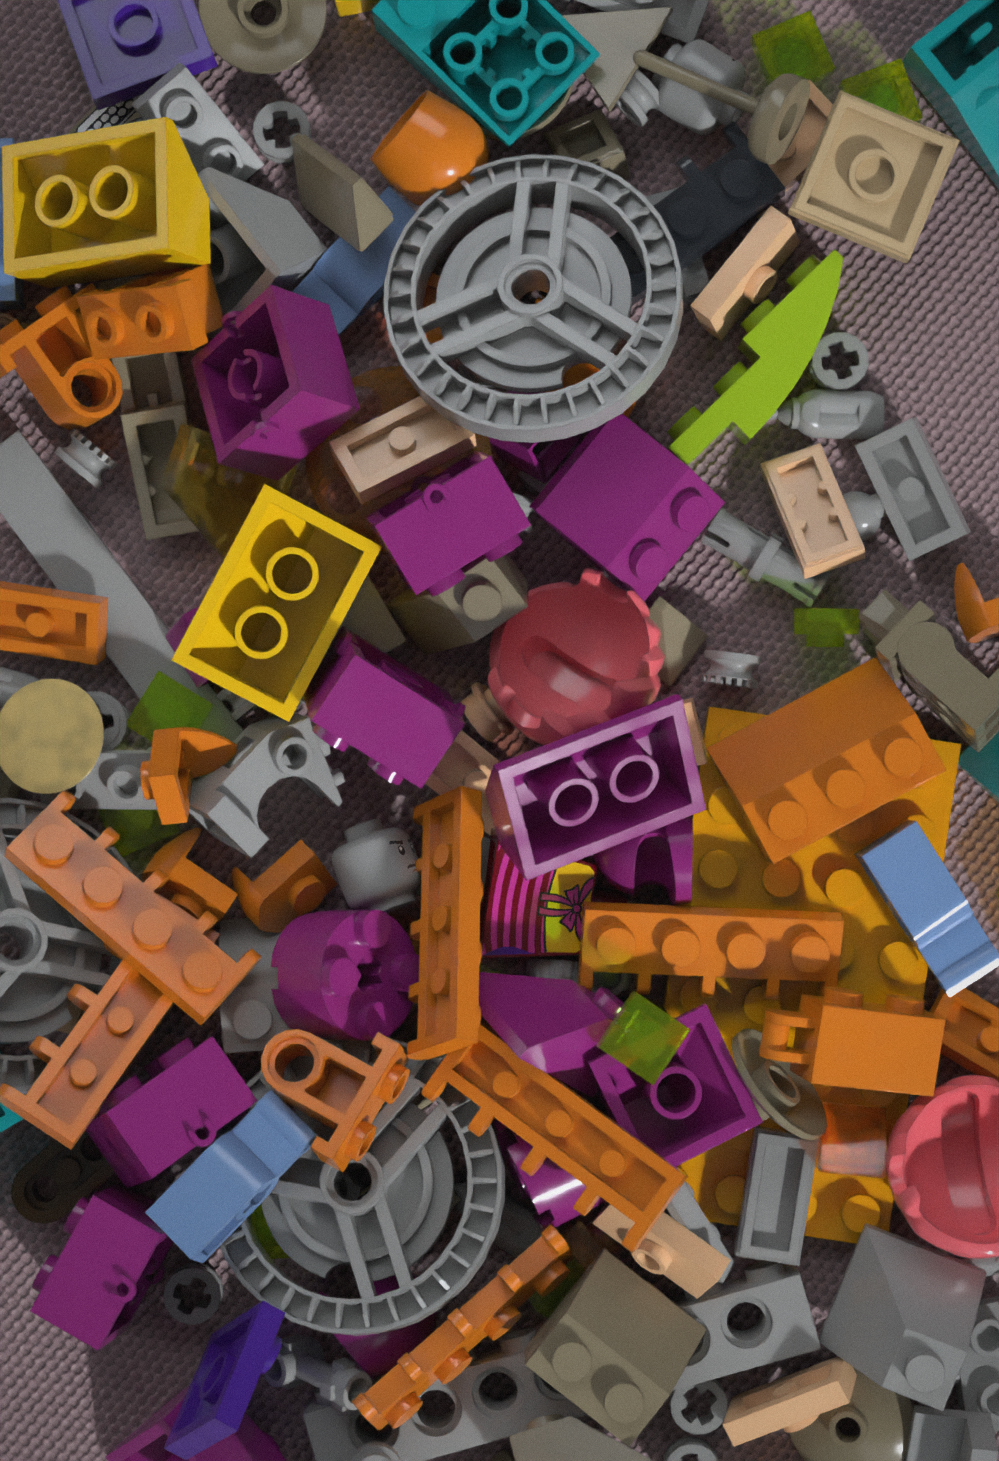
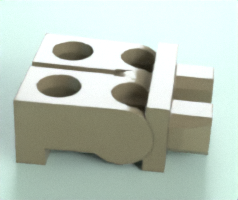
(933, 670)

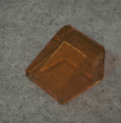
(853, 1140)

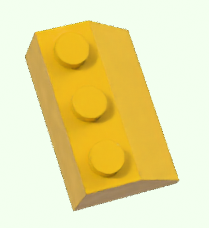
(103, 205)
(276, 603)

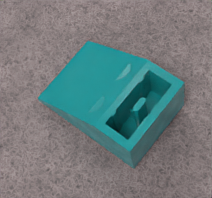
(489, 56)
(960, 77)

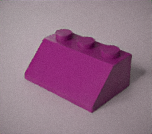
(595, 788)

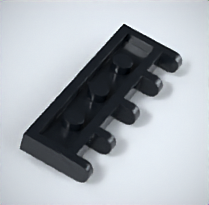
(708, 205)

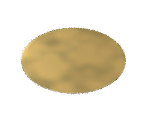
(50, 736)

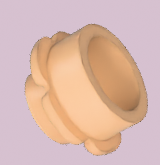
(485, 713)

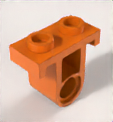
(152, 314)
(54, 354)
(338, 1090)

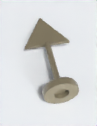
(624, 45)

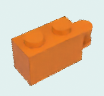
(858, 1041)

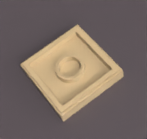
(873, 177)

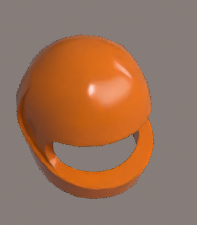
(431, 149)

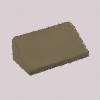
(338, 195)

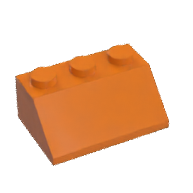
(825, 760)

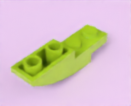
(779, 346)

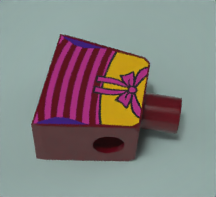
(538, 913)

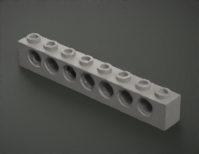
(476, 1419)

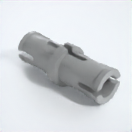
(762, 556)

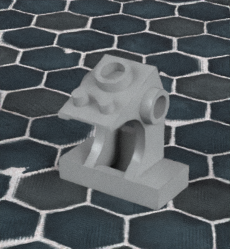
(267, 751)

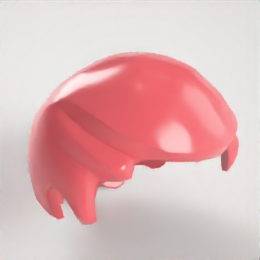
(575, 658)
(947, 1166)

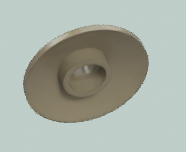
(259, 47)
(777, 1090)
(883, 1425)

